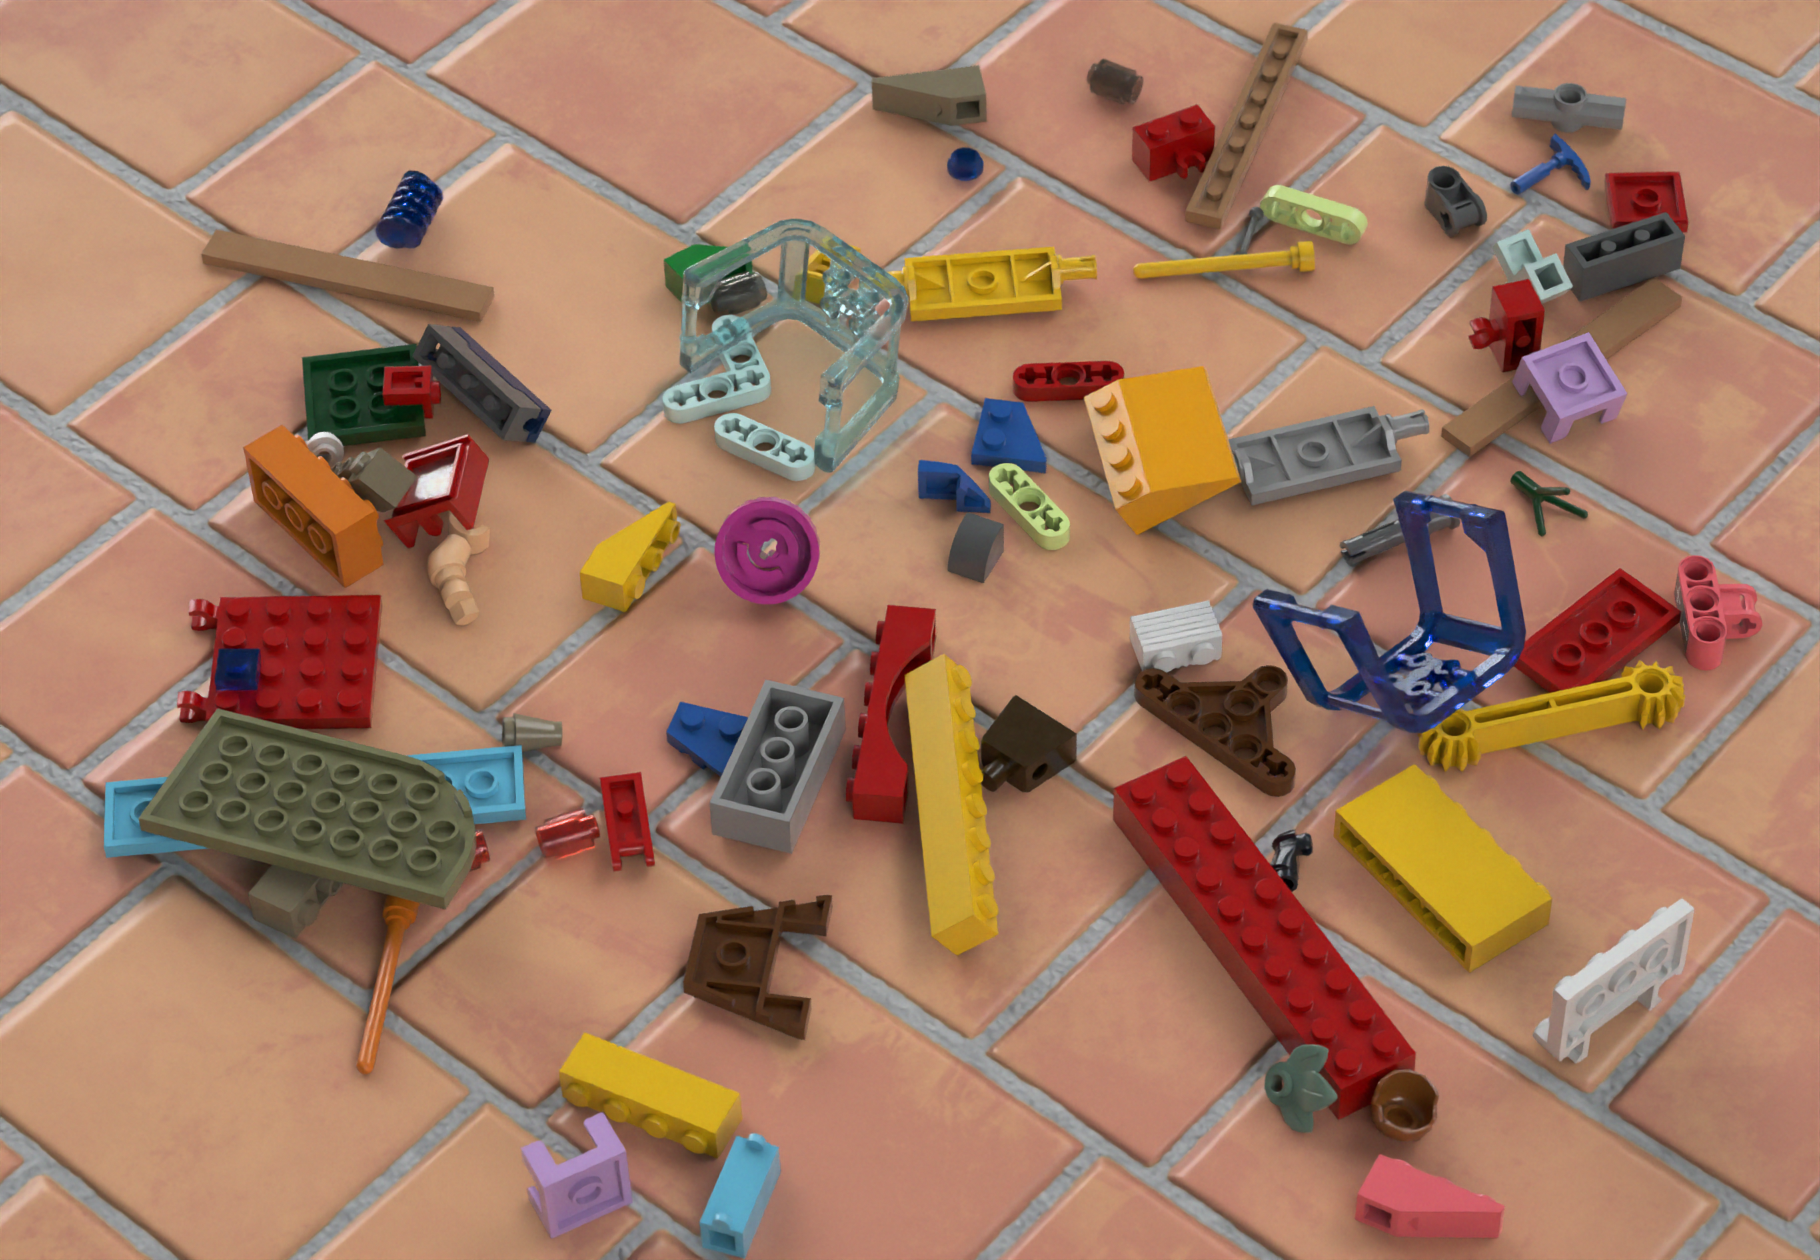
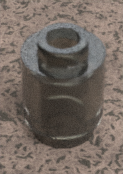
(1114, 82)
(739, 293)

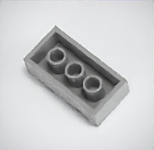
(778, 766)

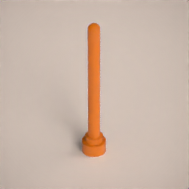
(398, 916)

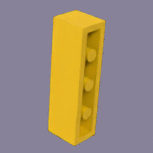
(650, 1095)

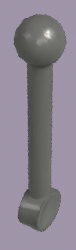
(1255, 214)

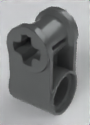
(1453, 201)

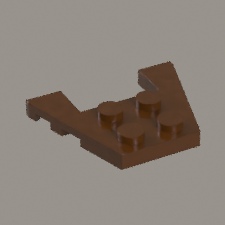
(736, 960)

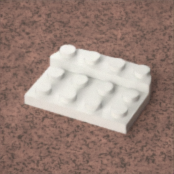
(1615, 981)

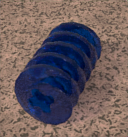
(409, 211)

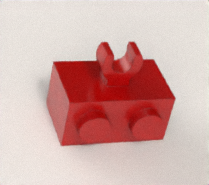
(1173, 143)
(1512, 326)

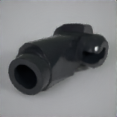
(1287, 849)

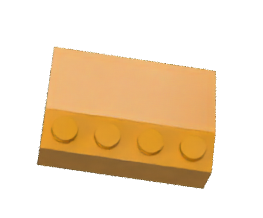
(1161, 444)

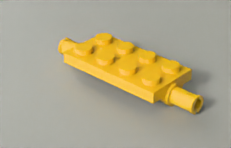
(989, 282)

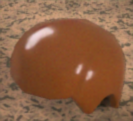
(1404, 1105)

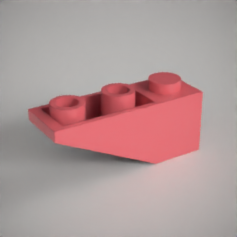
(1422, 1205)

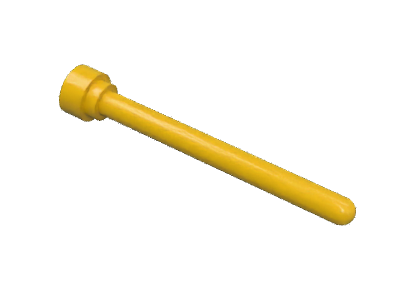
(1298, 256)

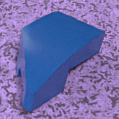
(950, 482)

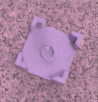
(1571, 384)
(581, 1186)

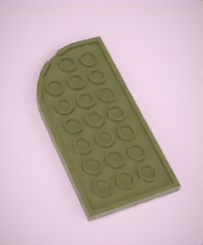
(318, 808)

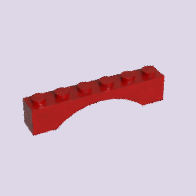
(881, 774)

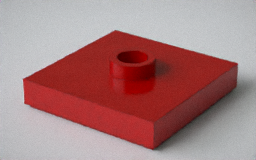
(1645, 195)

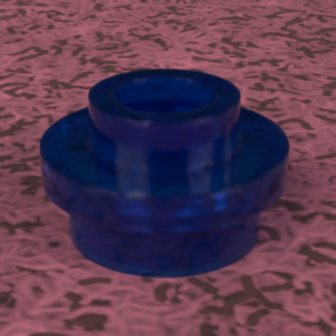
(965, 164)

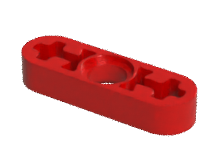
(1041, 372)

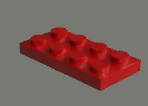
(1597, 634)

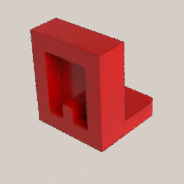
(411, 387)

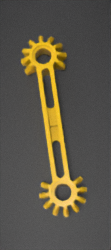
(1640, 695)

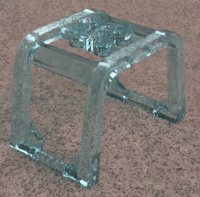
(860, 344)

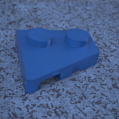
(1007, 437)

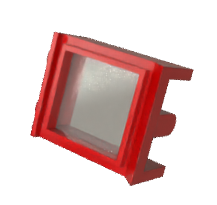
(447, 479)

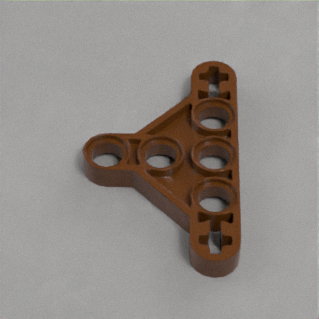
(1213, 708)

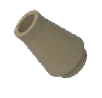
(530, 732)

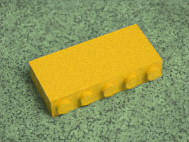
(1442, 867)

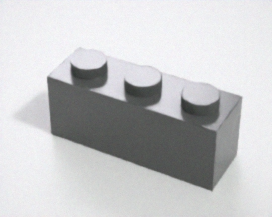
(1623, 256)

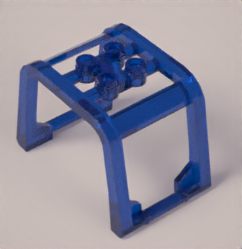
(1377, 674)

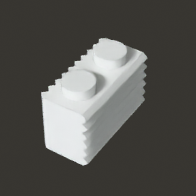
(1176, 637)

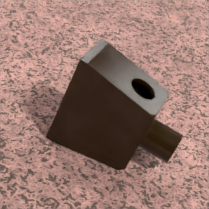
(1025, 747)

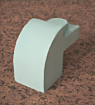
(1523, 261)

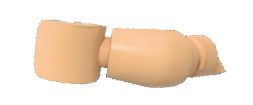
(448, 569)

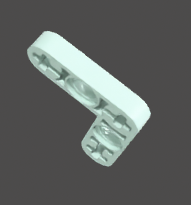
(736, 375)

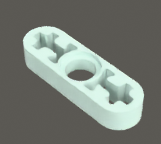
(772, 460)

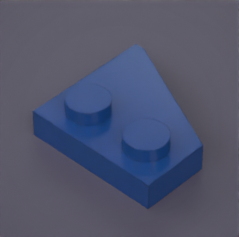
(705, 735)

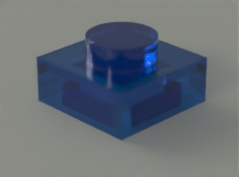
(238, 669)

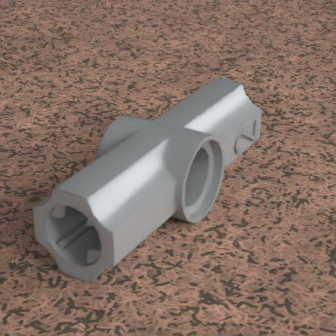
(1568, 107)

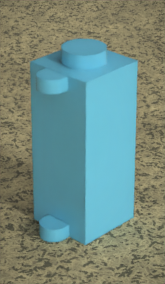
(740, 1196)

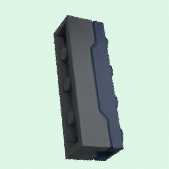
(482, 383)

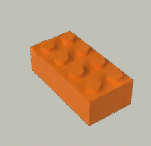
(314, 505)

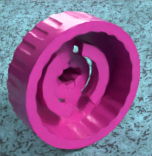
(795, 552)

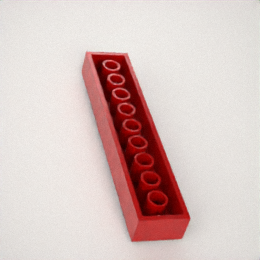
(1259, 930)

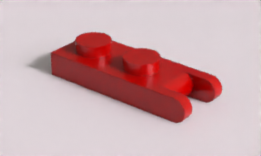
(626, 818)

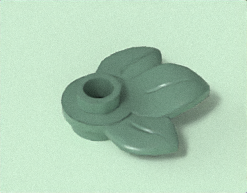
(1303, 1087)

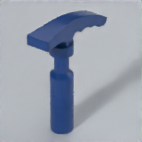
(1564, 156)

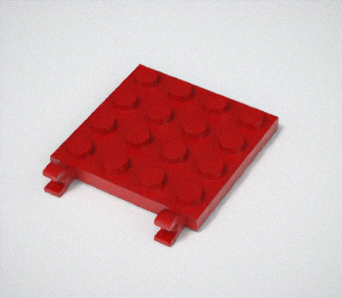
(314, 658)

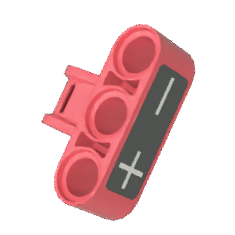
(1711, 612)

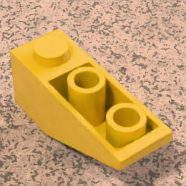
(624, 561)

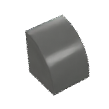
(976, 547)

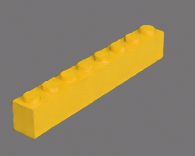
(951, 805)

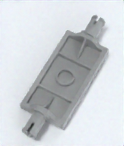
(1322, 452)

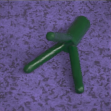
(1539, 494)

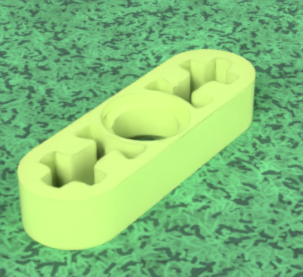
(1280, 207)
(1030, 521)

